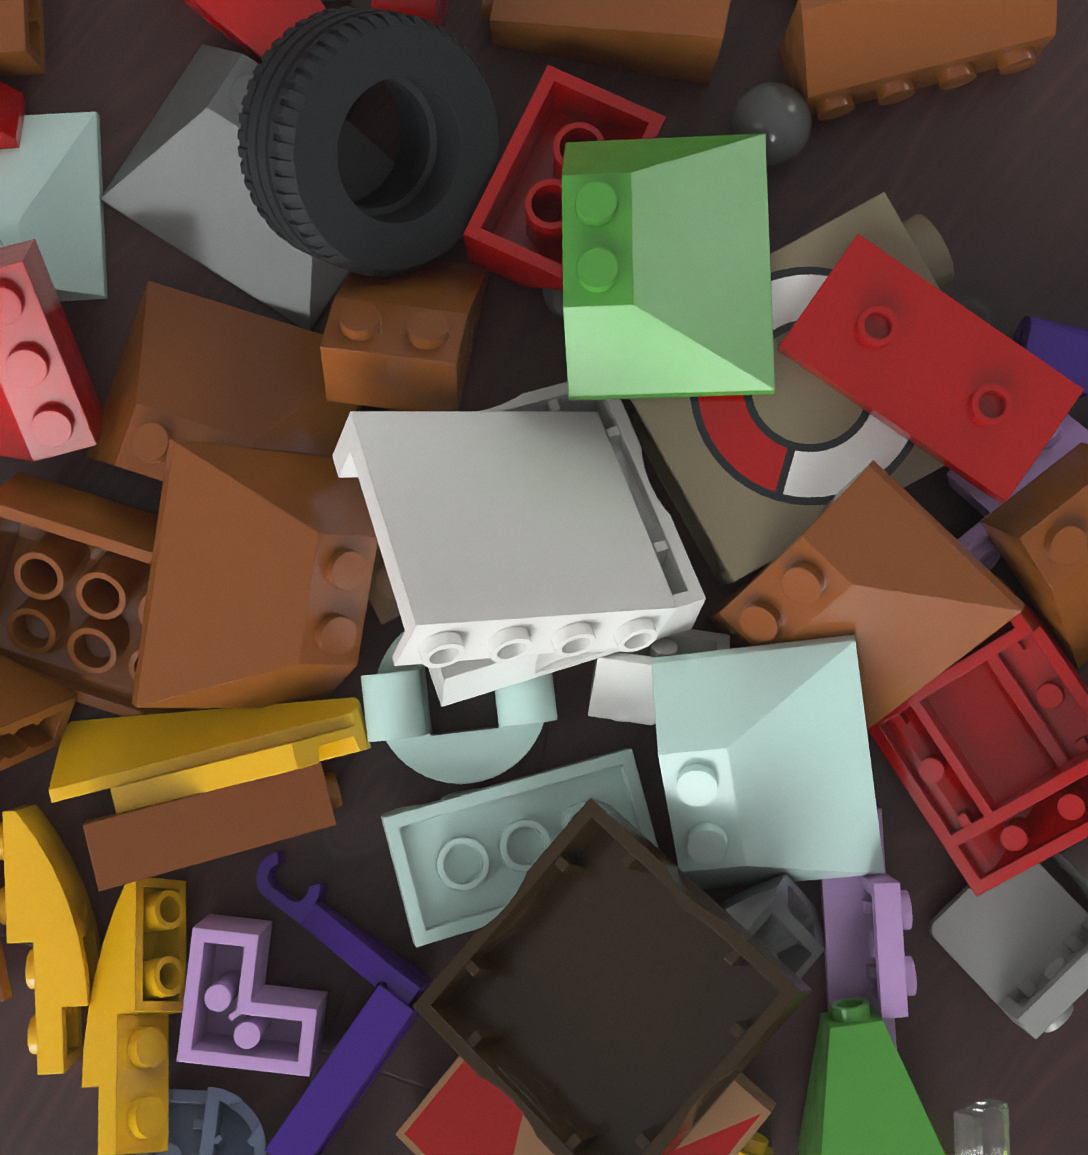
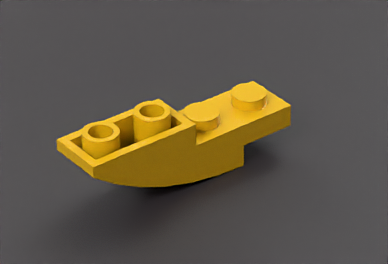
(51, 908)
(127, 1024)

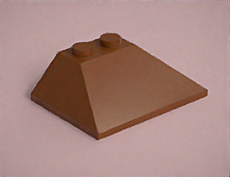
(217, 379)
(878, 572)
(253, 579)

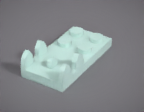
(473, 847)

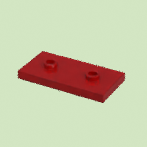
(930, 369)

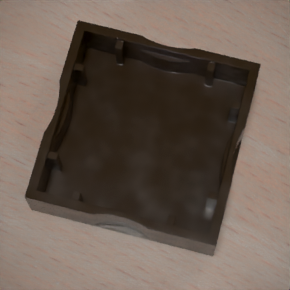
(610, 994)

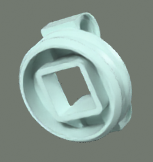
(400, 715)

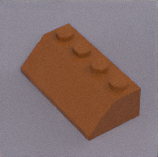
(888, 48)

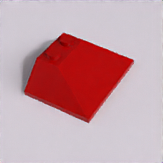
(997, 753)

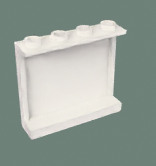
(505, 534)

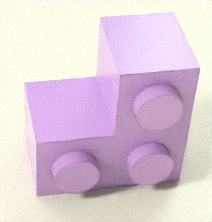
(233, 1014)

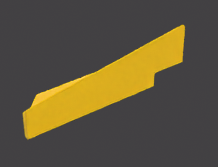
(200, 750)

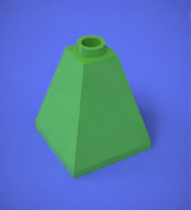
(861, 1090)

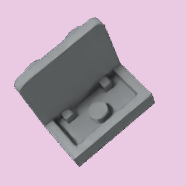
(1020, 946)

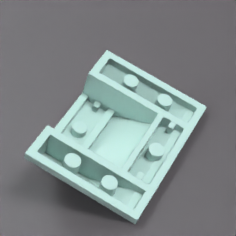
(54, 196)
(767, 763)

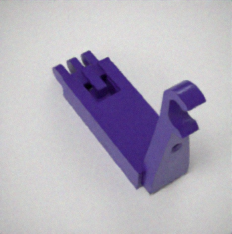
(372, 1034)

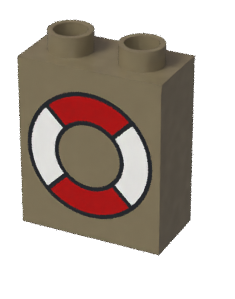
(766, 465)

